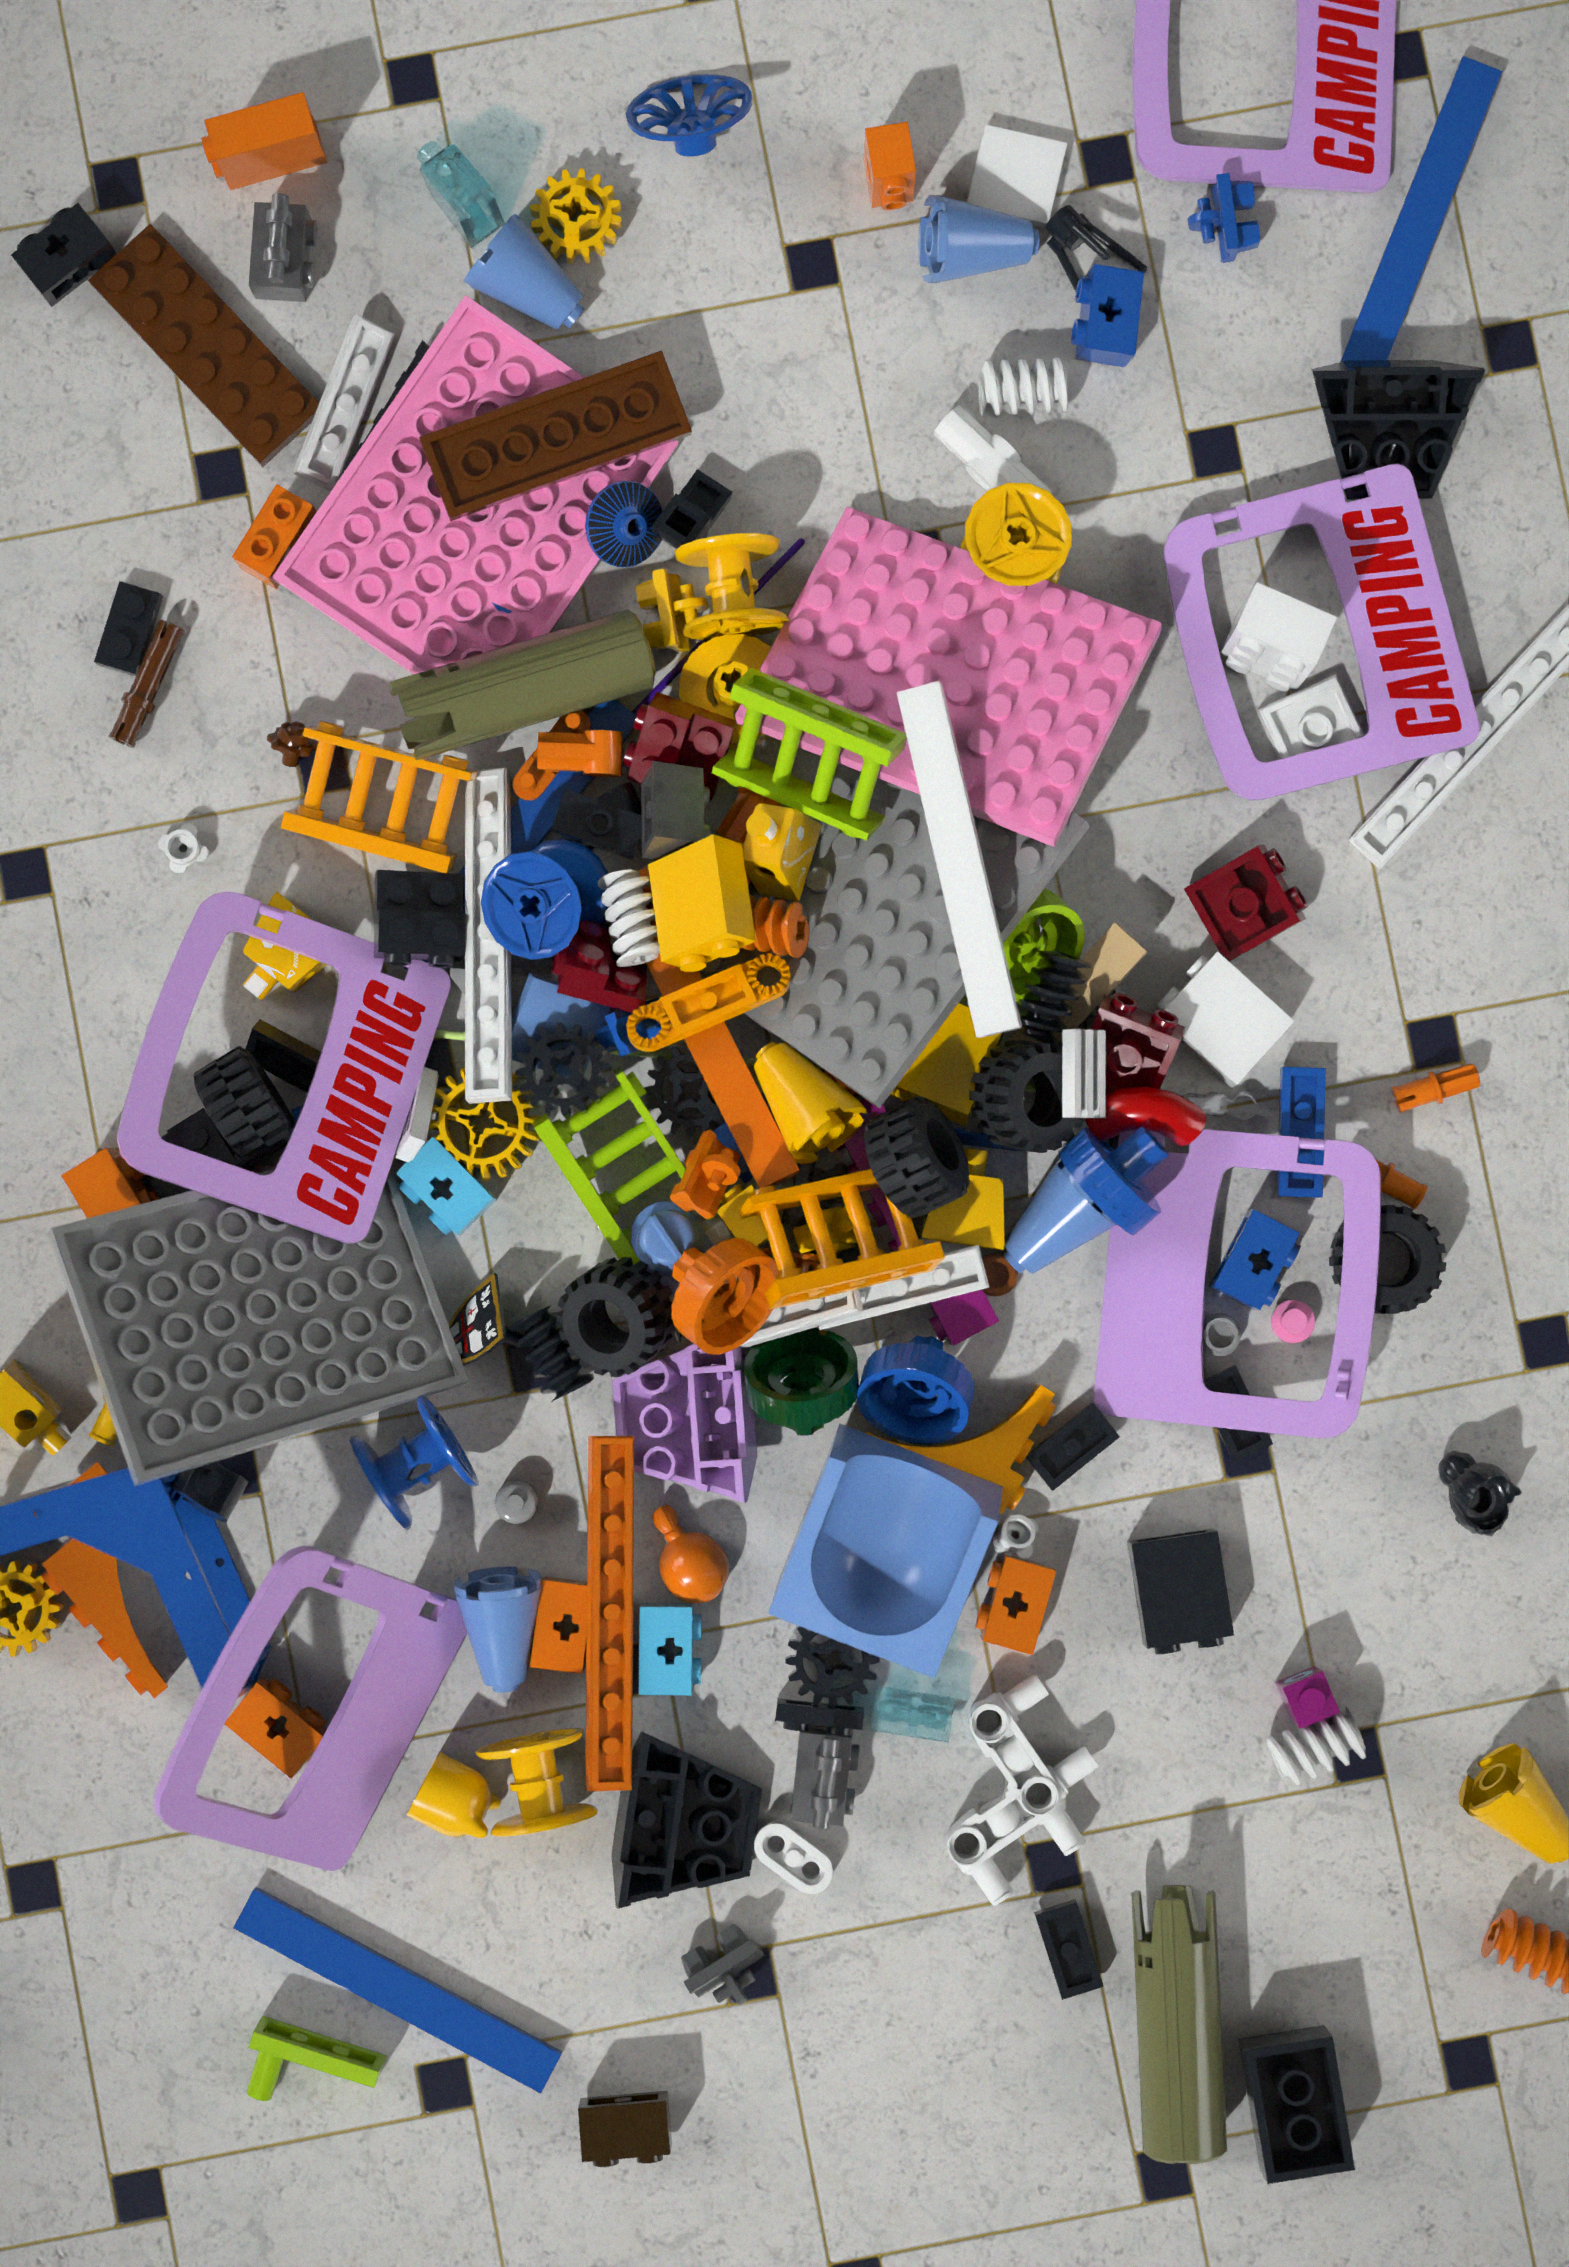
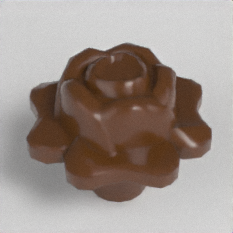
(292, 743)

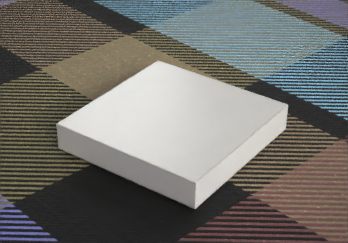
(1017, 174)
(1310, 719)

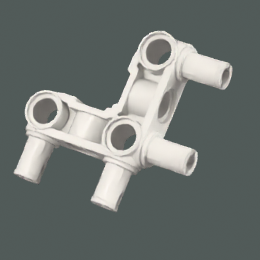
(1010, 1812)

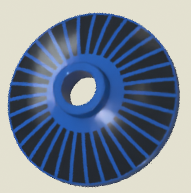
(609, 519)

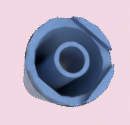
(971, 240)
(526, 277)
(1054, 1223)
(500, 1622)

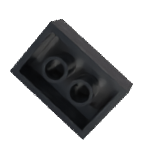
(1296, 2104)

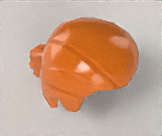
(691, 1562)

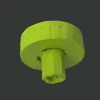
(1060, 932)

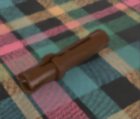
(140, 699)

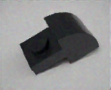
(692, 511)
(210, 1489)

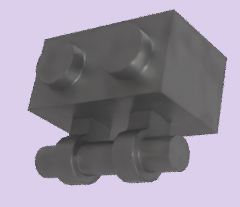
(281, 250)
(672, 809)
(822, 1778)

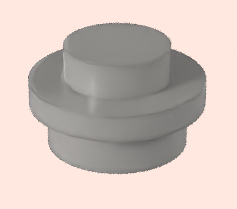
(1220, 1334)

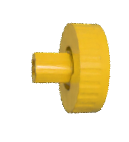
(714, 663)

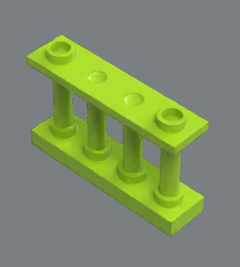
(822, 718)
(581, 1170)

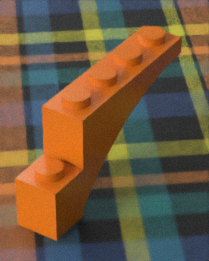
(94, 1587)

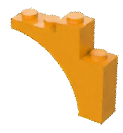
(995, 1450)

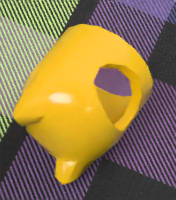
(454, 1799)

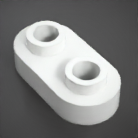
(792, 1857)

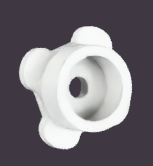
(184, 836)
(1020, 1524)

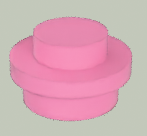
(1292, 1321)

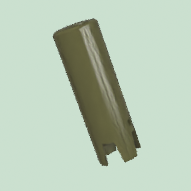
(524, 683)
(1179, 2029)

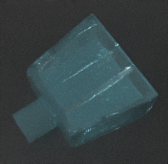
(460, 192)

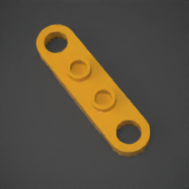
(708, 1002)

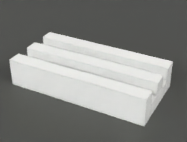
(1083, 1073)

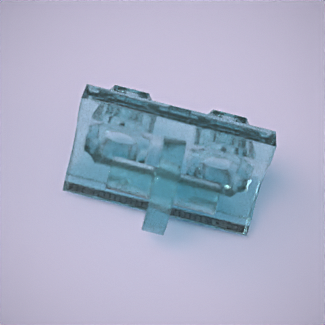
(912, 1714)

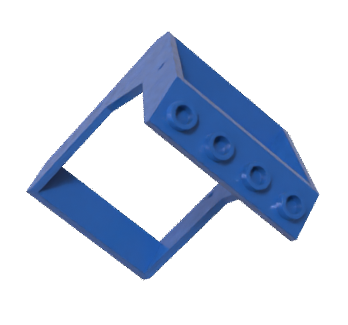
(155, 1533)

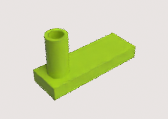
(284, 2041)

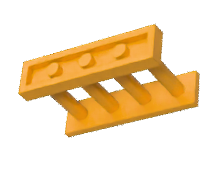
(350, 828)
(832, 1275)

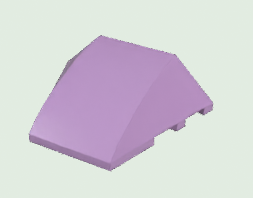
(690, 1420)

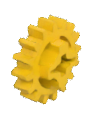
(560, 211)
(22, 1624)

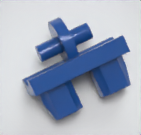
(1232, 236)
(615, 1035)

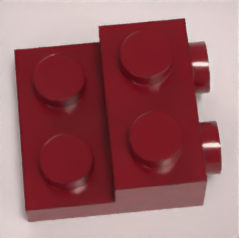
(678, 735)
(1247, 902)
(590, 971)
(1136, 1042)

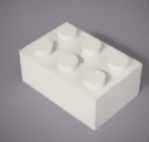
(1276, 638)

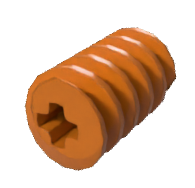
(779, 927)
(1529, 1945)

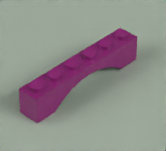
(955, 1316)

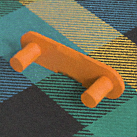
(529, 781)

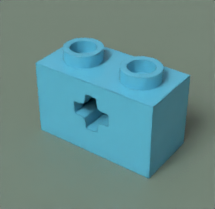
(469, 1195)
(657, 1624)

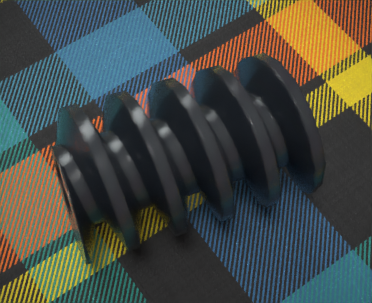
(1051, 995)
(551, 1353)

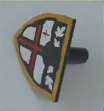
(480, 1324)

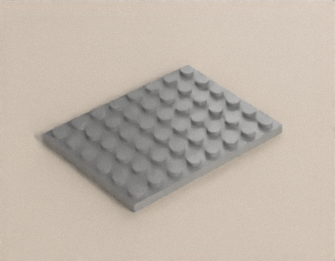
(881, 938)
(246, 1328)

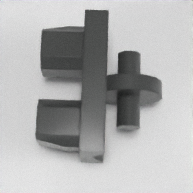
(705, 1975)

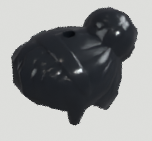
(1471, 1486)

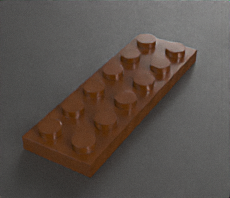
(205, 345)
(555, 435)

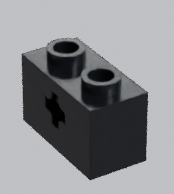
(59, 275)

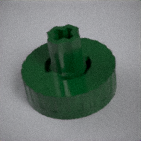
(803, 1398)

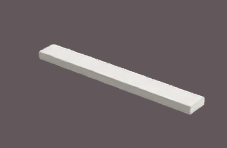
(1441, 773)
(959, 859)
(486, 961)

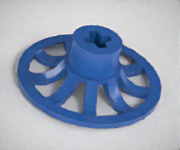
(691, 127)

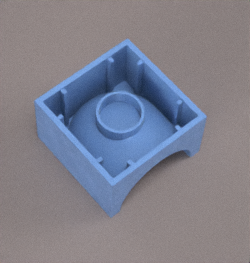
(887, 1550)

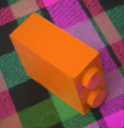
(263, 141)

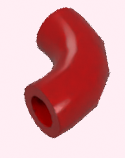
(1152, 1109)

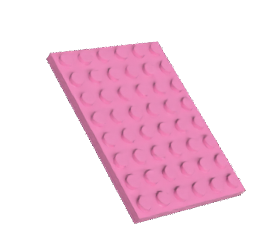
(392, 560)
(1023, 668)

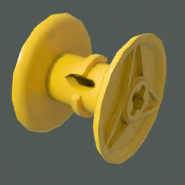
(1018, 535)
(733, 608)
(537, 1782)

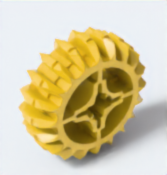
(479, 1142)

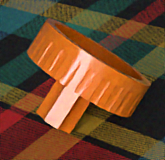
(715, 1306)

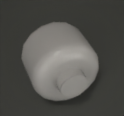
(517, 1501)

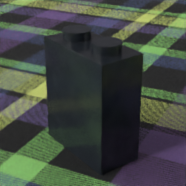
(1180, 1590)

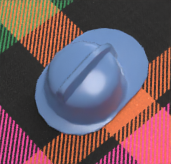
(662, 1236)

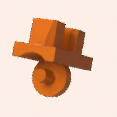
(706, 1176)

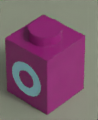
(1307, 1697)

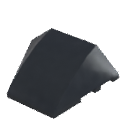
(1394, 415)
(680, 1824)

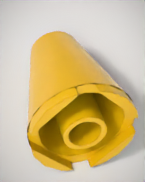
(806, 1102)
(1518, 1803)

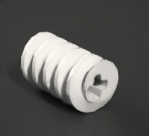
(1022, 385)
(630, 917)
(1316, 1747)

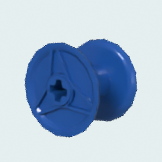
(541, 896)
(393, 1470)

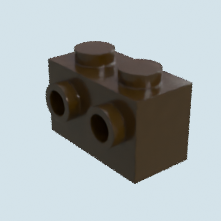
(625, 2128)

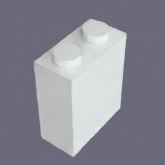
(1225, 1018)

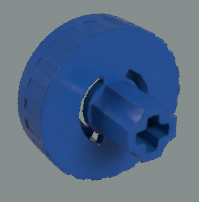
(1116, 1176)
(920, 1373)

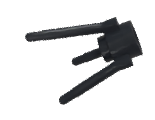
(1073, 230)

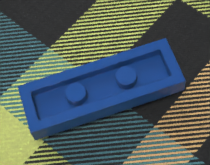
(1303, 1117)

